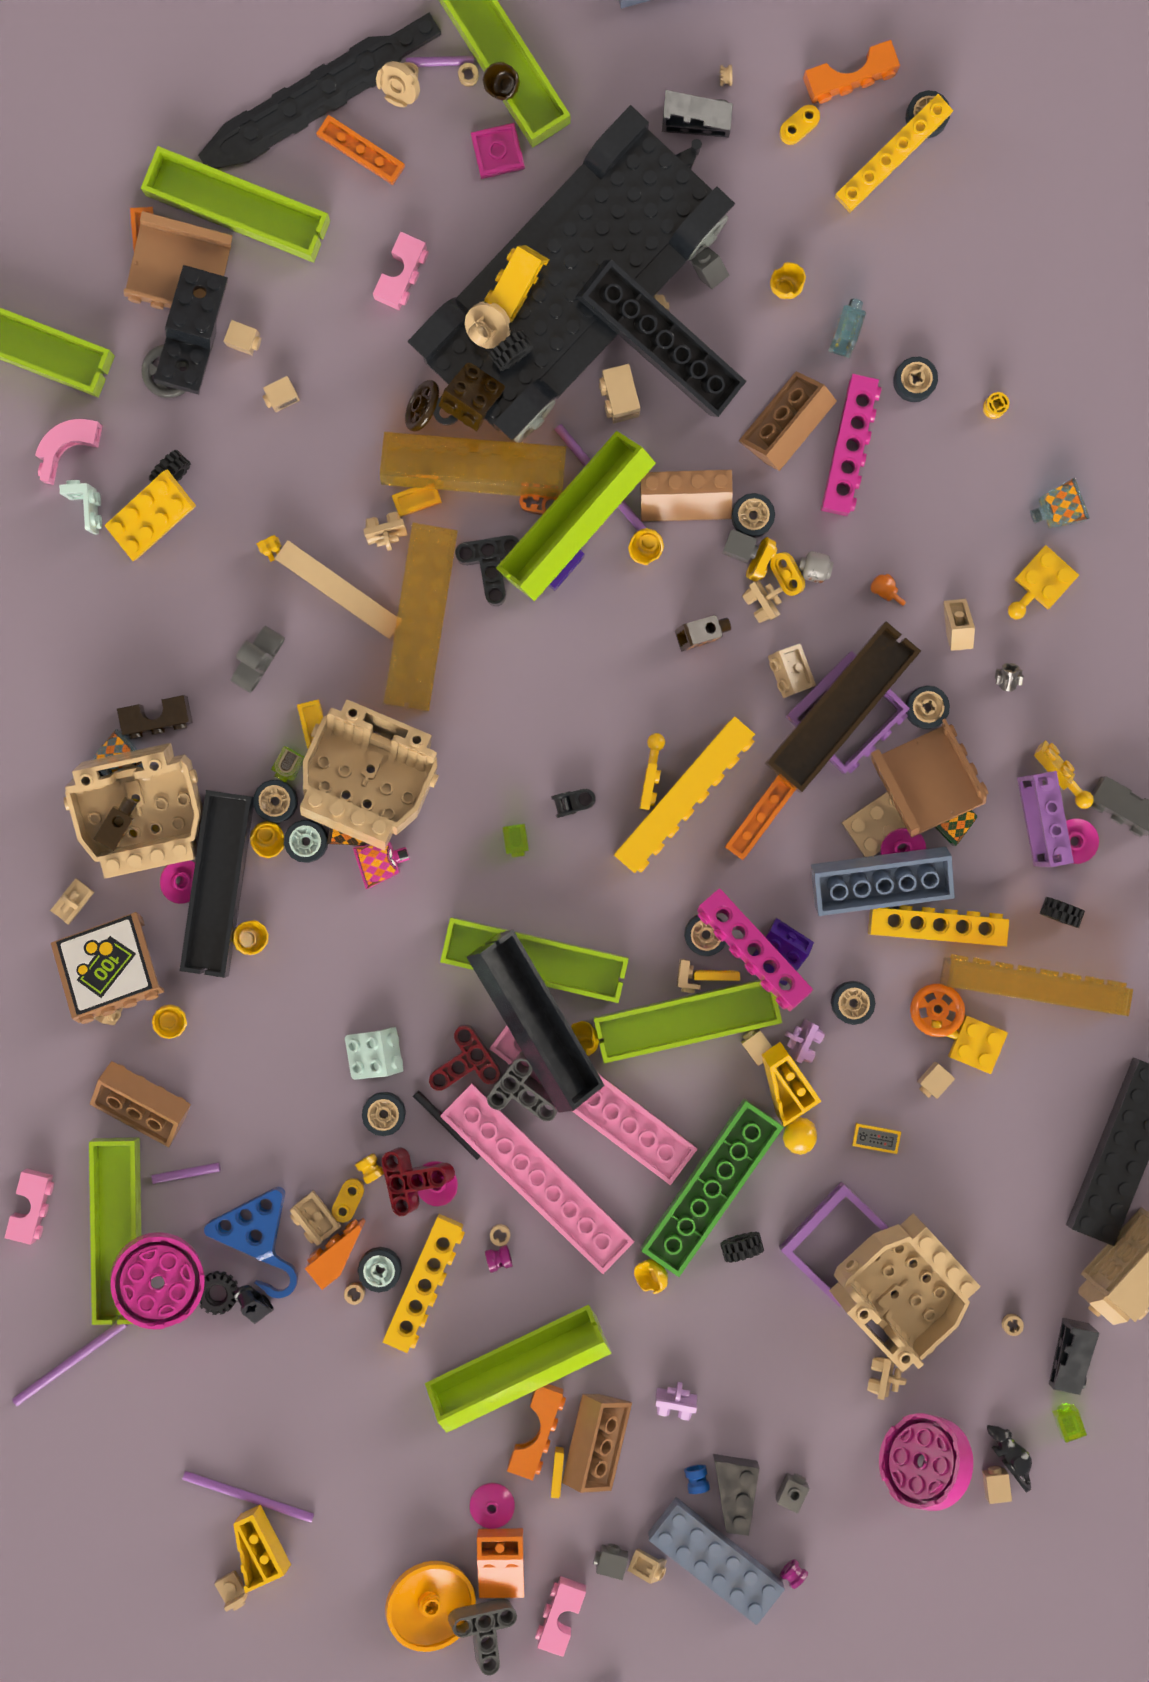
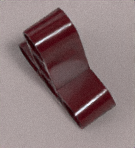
(468, 1061)
(411, 1180)

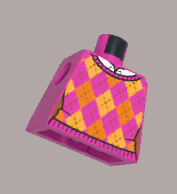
(378, 864)

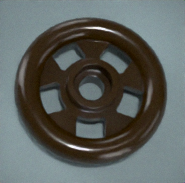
(422, 405)

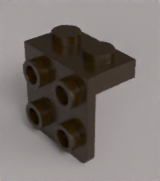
(471, 395)

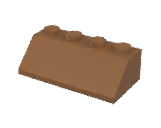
(788, 420)
(686, 495)
(140, 1103)
(596, 1443)

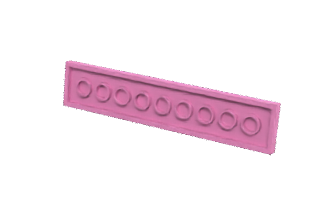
(621, 1121)
(537, 1178)

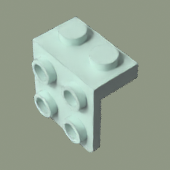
(91, 499)
(374, 1054)

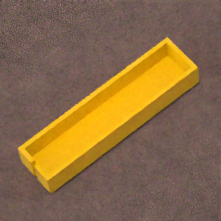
(684, 794)

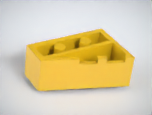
(516, 279)
(788, 1086)
(259, 1549)

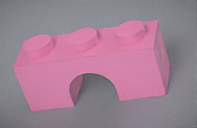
(394, 290)
(36, 1188)
(567, 1596)

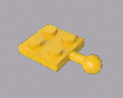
(1044, 579)
(656, 743)
(1048, 757)
(976, 1043)

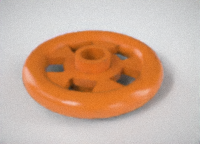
(924, 1024)

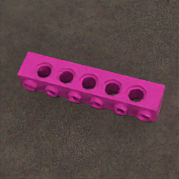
(858, 387)
(752, 937)

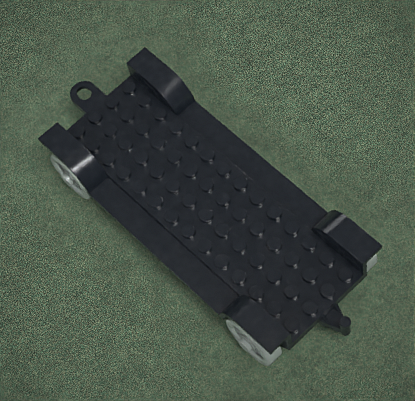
(622, 205)

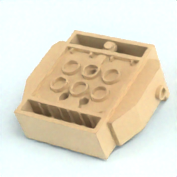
(338, 765)
(167, 799)
(1120, 1274)
(920, 1309)

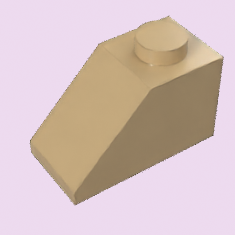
(959, 624)

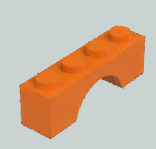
(824, 82)
(526, 1456)

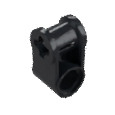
(571, 802)
(253, 1304)

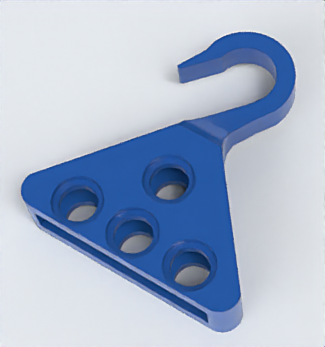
(240, 1236)

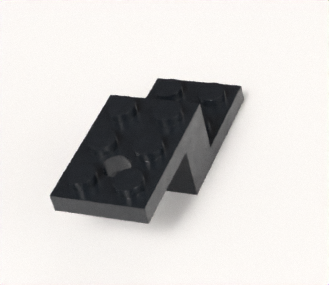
(190, 329)

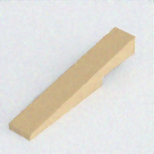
(337, 589)

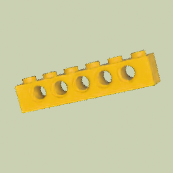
(894, 153)
(996, 935)
(396, 1335)

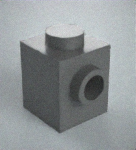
(709, 268)
(740, 546)
(792, 1492)
(611, 1561)

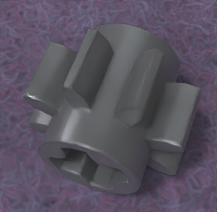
(1009, 677)

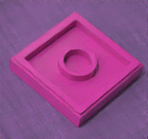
(497, 150)

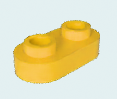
(800, 124)
(758, 566)
(786, 574)
(347, 1200)

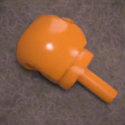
(885, 587)

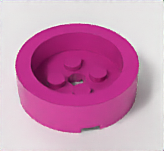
(151, 1257)
(947, 1464)

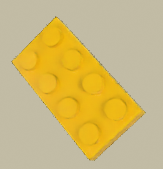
(150, 515)

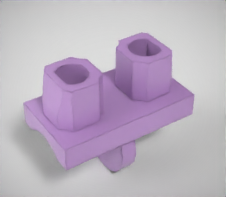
(801, 1040)
(676, 1399)

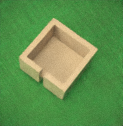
(620, 393)

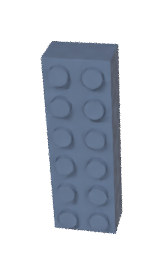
(882, 881)
(716, 1561)

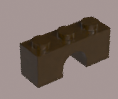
(175, 714)

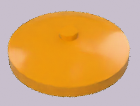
(421, 1604)

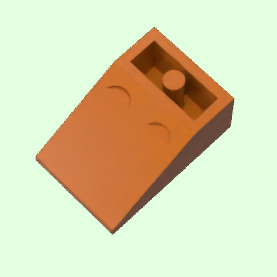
(329, 1263)
(500, 1563)

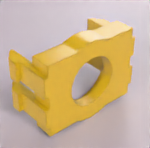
(270, 544)

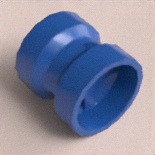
(697, 1479)

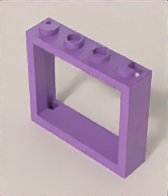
(882, 733)
(1045, 819)
(814, 1220)

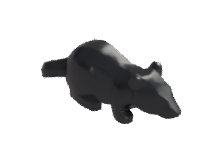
(1015, 1456)

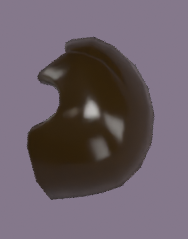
(501, 81)

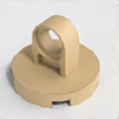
(399, 82)
(487, 324)

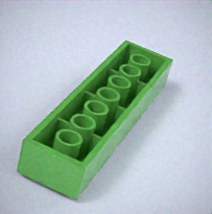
(711, 1187)

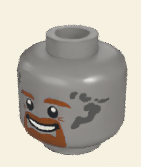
(816, 567)

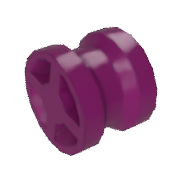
(793, 1574)

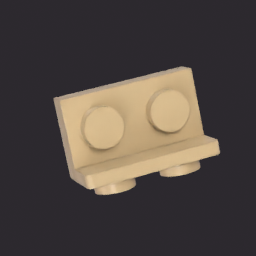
(791, 670)

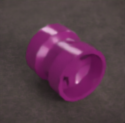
(498, 1258)

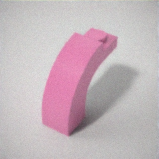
(60, 439)

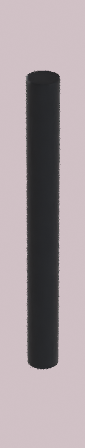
(435, 1112)

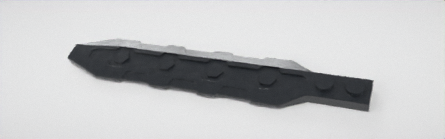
(313, 96)

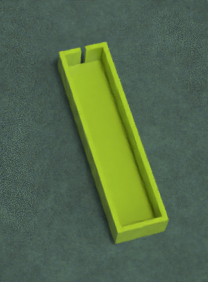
(495, 40)
(235, 204)
(53, 353)
(576, 515)
(558, 963)
(686, 1020)
(113, 1215)
(517, 1368)

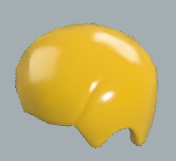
(788, 281)
(645, 546)
(267, 839)
(250, 937)
(169, 1021)
(586, 1036)
(800, 1136)
(651, 1276)

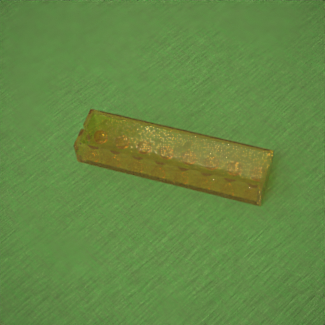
(472, 465)
(420, 617)
(1036, 986)

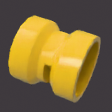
(993, 409)
(370, 1168)

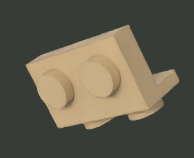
(314, 1218)

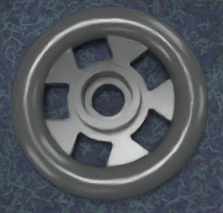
(149, 369)

